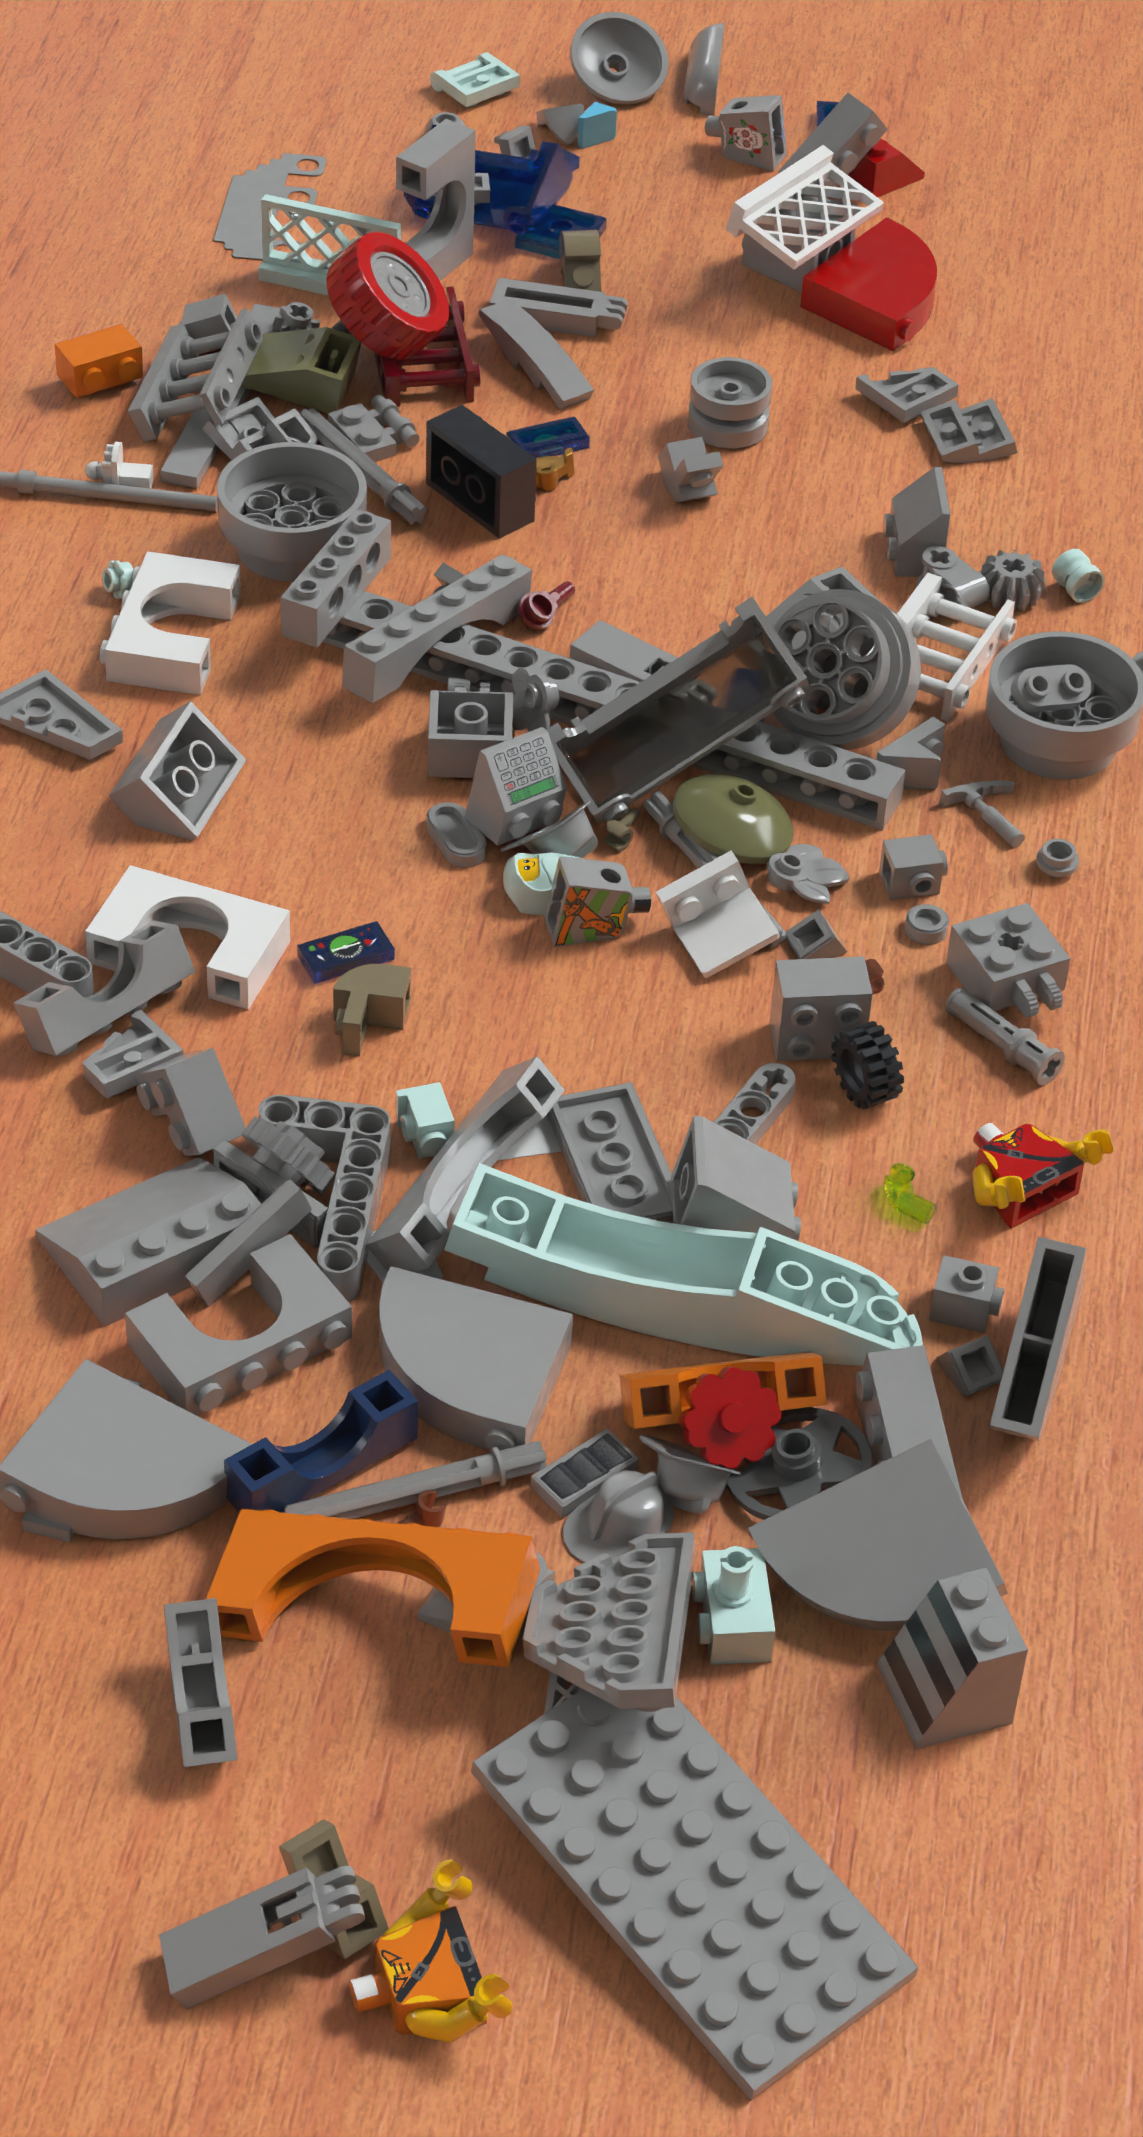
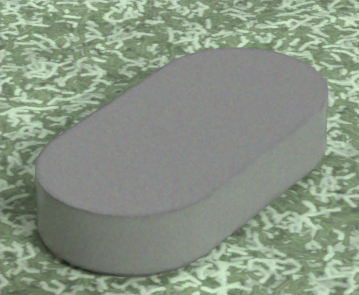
(455, 836)

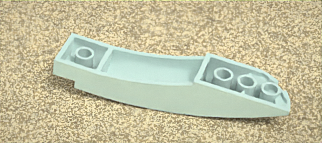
(677, 1280)

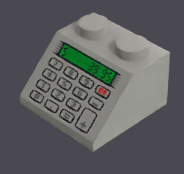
(516, 787)

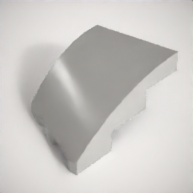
(255, 426)

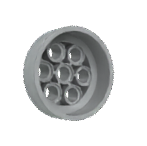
(286, 504)
(890, 668)
(1072, 740)

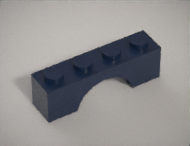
(368, 1427)

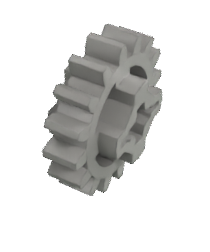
(289, 1154)

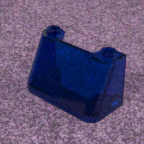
(519, 188)

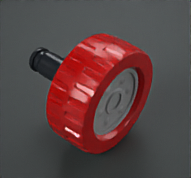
(387, 296)

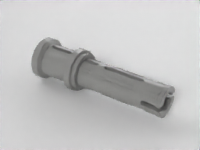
(1018, 1045)

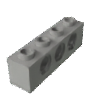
(335, 578)

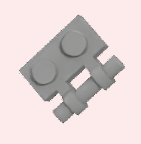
(366, 429)

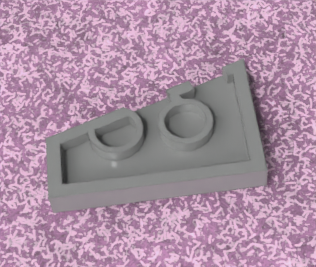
(58, 716)

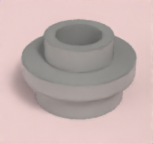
(1057, 858)

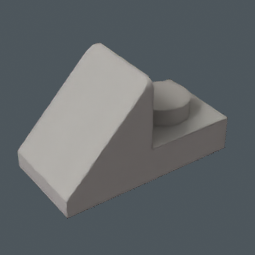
(918, 754)

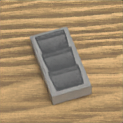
(582, 1472)

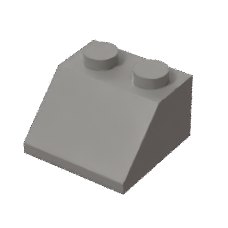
(916, 522)

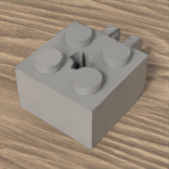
(463, 726)
(1009, 960)

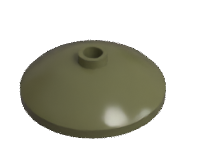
(732, 815)

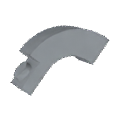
(199, 1683)

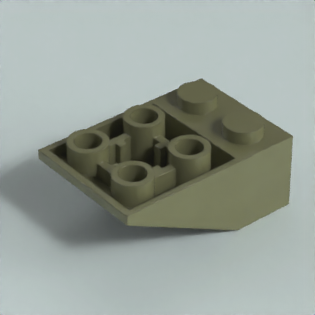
(305, 367)

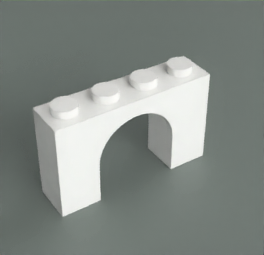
(163, 588)
(250, 930)

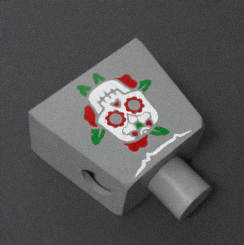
(751, 131)

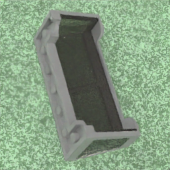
(679, 714)

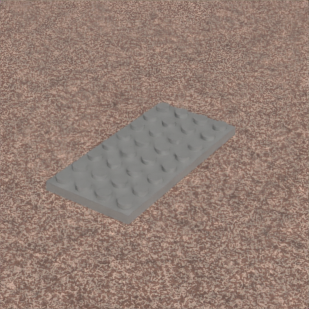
(696, 1880)

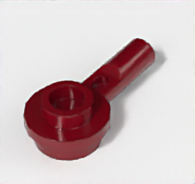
(539, 607)

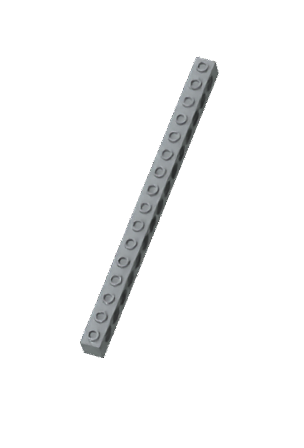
(762, 754)

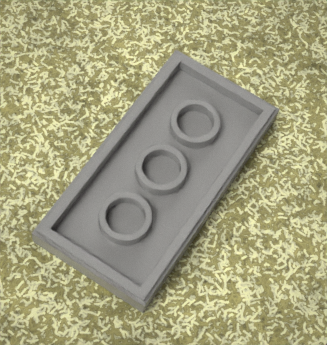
(613, 1151)

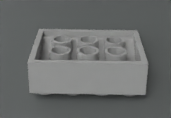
(147, 1236)

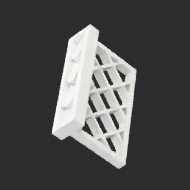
(785, 192)

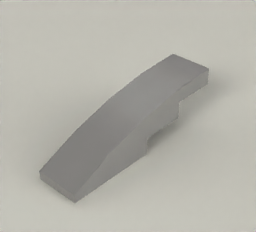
(537, 352)

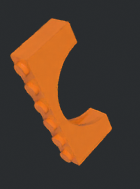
(282, 1555)

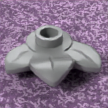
(533, 700)
(806, 872)

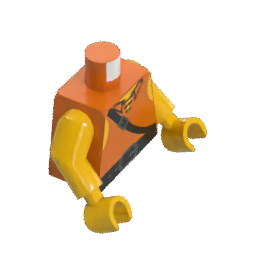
(430, 1970)

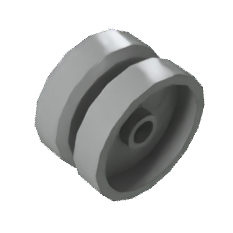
(729, 402)

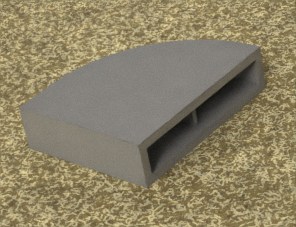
(1040, 1339)
(472, 1356)
(117, 1461)
(876, 1541)

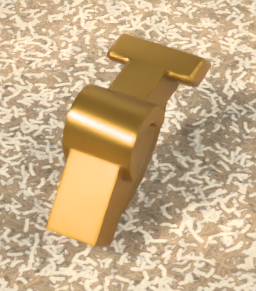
(553, 468)

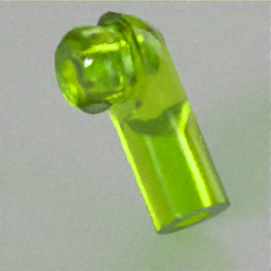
(902, 1196)

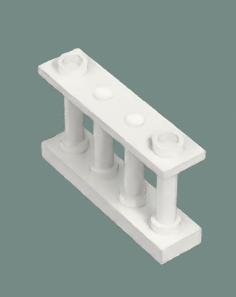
(928, 602)

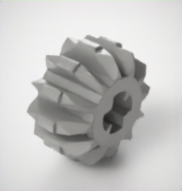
(1013, 579)

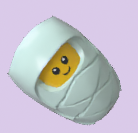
(530, 880)

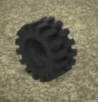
(867, 1065)

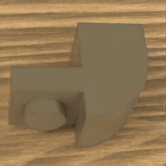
(580, 259)
(371, 997)
(320, 1853)

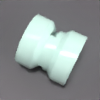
(1073, 572)

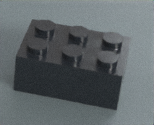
(480, 471)

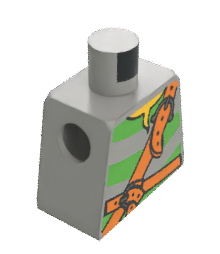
(591, 901)

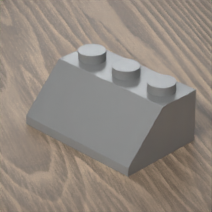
(178, 774)

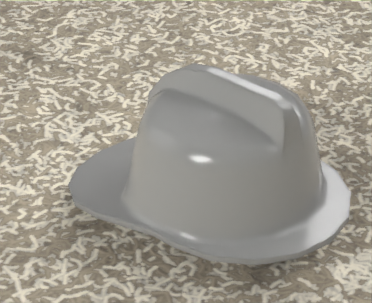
(568, 836)
(686, 1478)
(618, 1513)

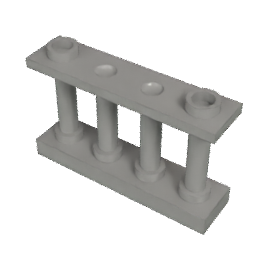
(178, 359)

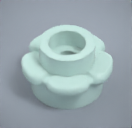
(117, 578)

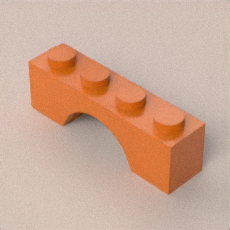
(659, 1395)

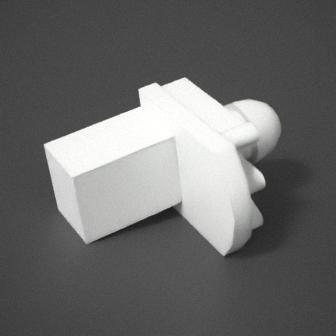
(119, 473)

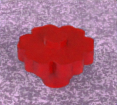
(730, 1417)

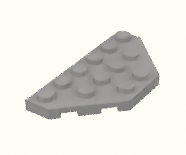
(618, 1622)

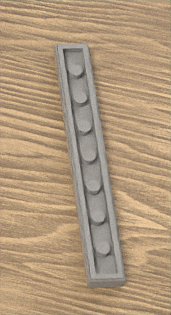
(194, 448)

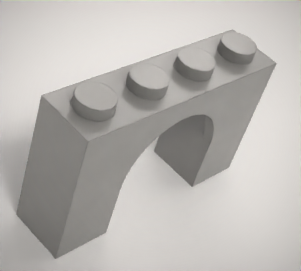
(442, 165)
(205, 1370)

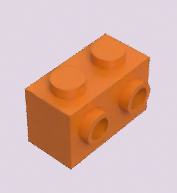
(99, 360)

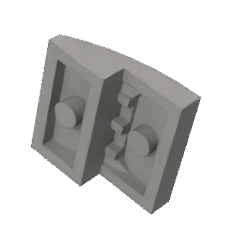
(969, 433)

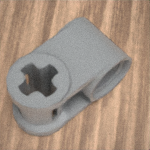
(959, 580)

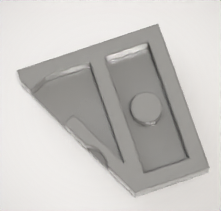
(124, 1055)

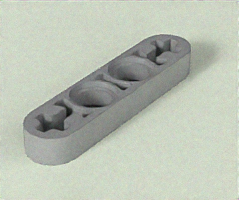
(754, 1095)

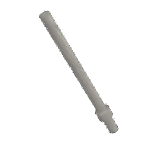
(29, 482)

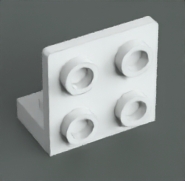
(717, 915)

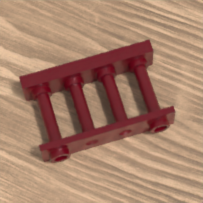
(396, 380)

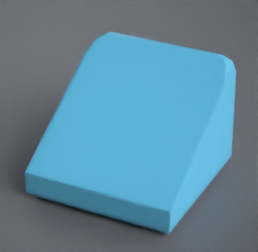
(597, 125)

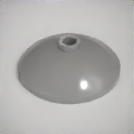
(621, 44)

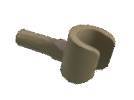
(620, 834)

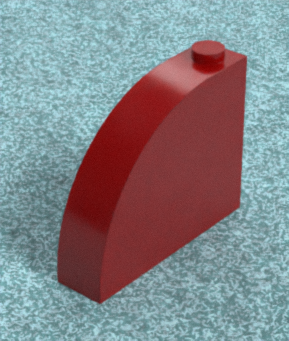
(876, 285)

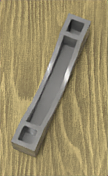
(385, 655)
(424, 1216)

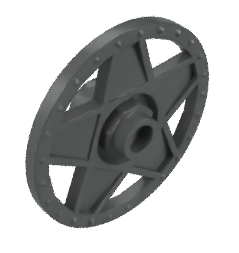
(800, 1461)

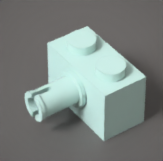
(736, 1606)

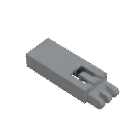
(563, 307)
(618, 652)
(234, 1941)

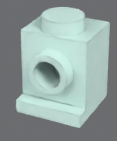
(424, 1118)

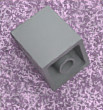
(763, 261)
(732, 1184)

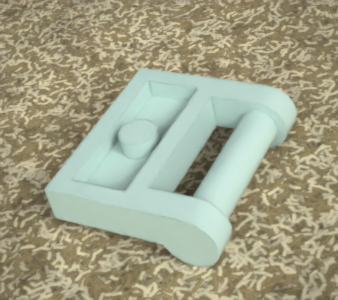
(476, 80)

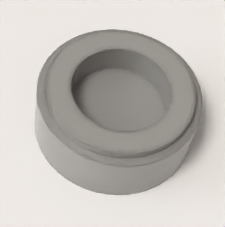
(926, 924)

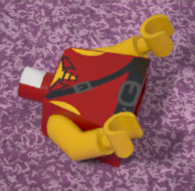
(1030, 1170)

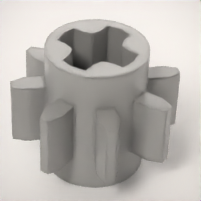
(295, 317)

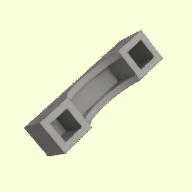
(148, 965)

